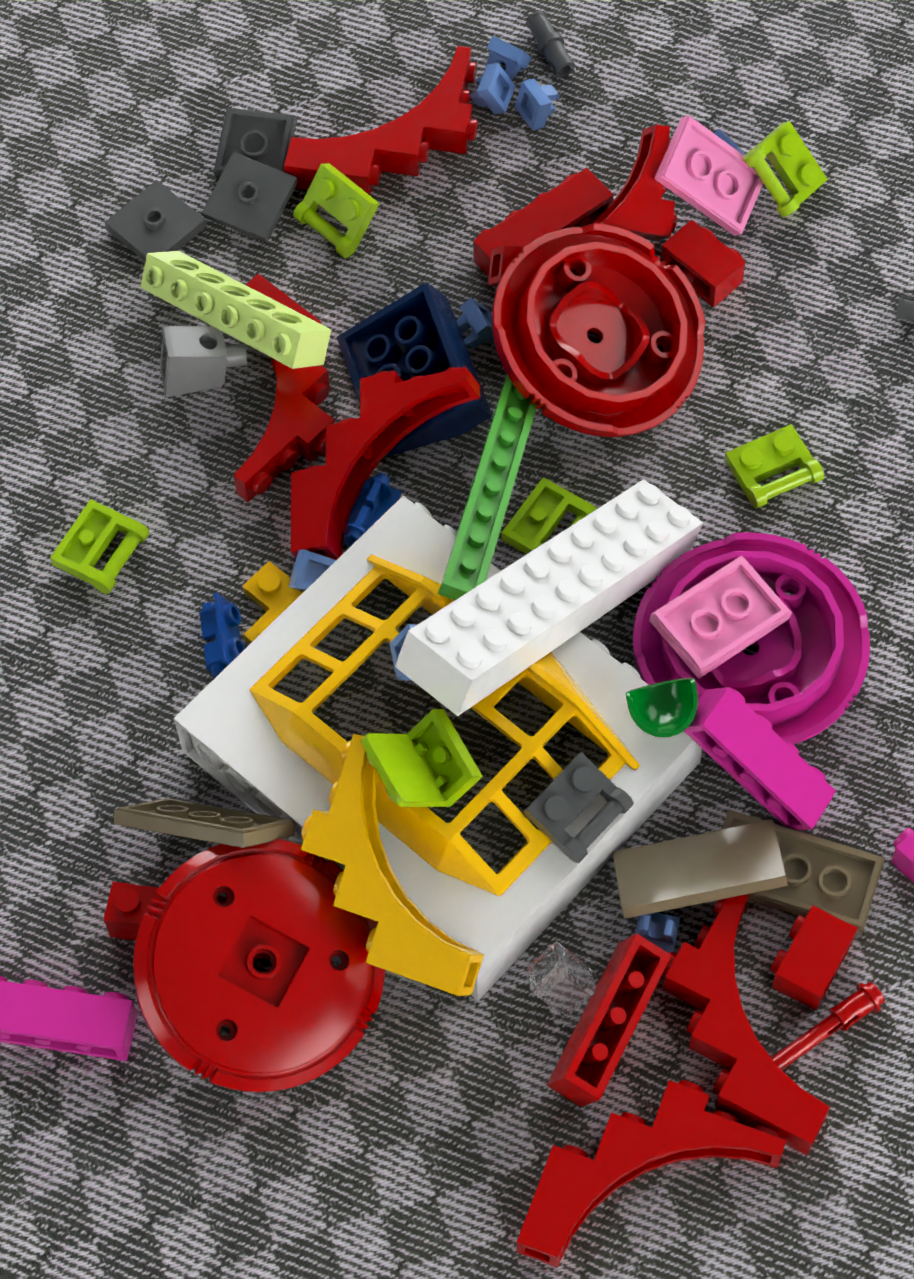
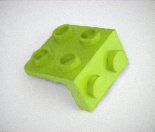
(425, 764)

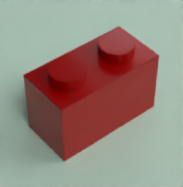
(705, 261)
(813, 957)

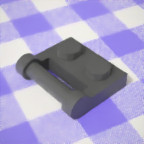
(567, 797)

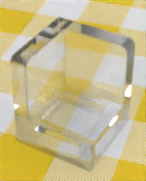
(561, 979)

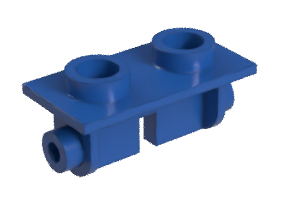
(370, 506)
(220, 621)

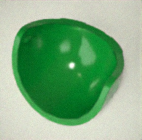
(664, 707)

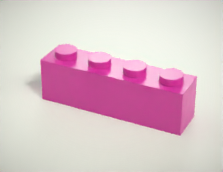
(760, 759)
(66, 1019)

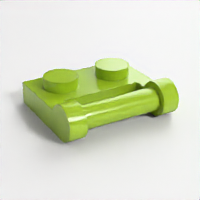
(792, 163)
(344, 202)
(769, 457)
(542, 514)
(89, 540)

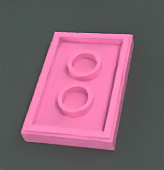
(709, 175)
(720, 616)

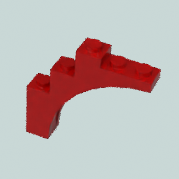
(400, 146)
(636, 207)
(296, 421)
(355, 446)
(755, 1087)
(681, 1132)

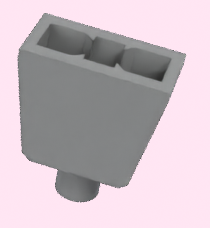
(196, 359)

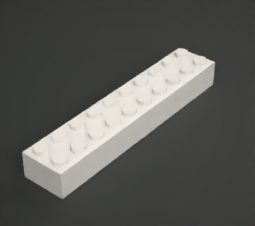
(546, 597)

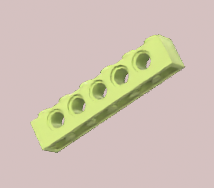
(236, 309)

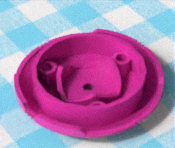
(803, 666)

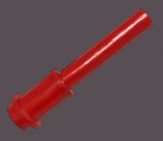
(843, 1015)

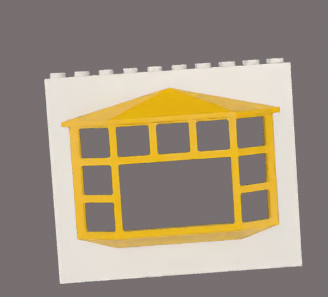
(288, 759)

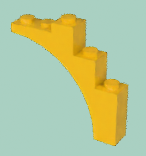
(368, 887)

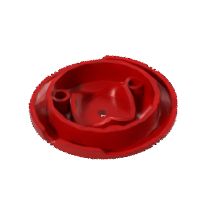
(627, 301)
(200, 974)

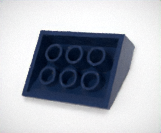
(415, 339)

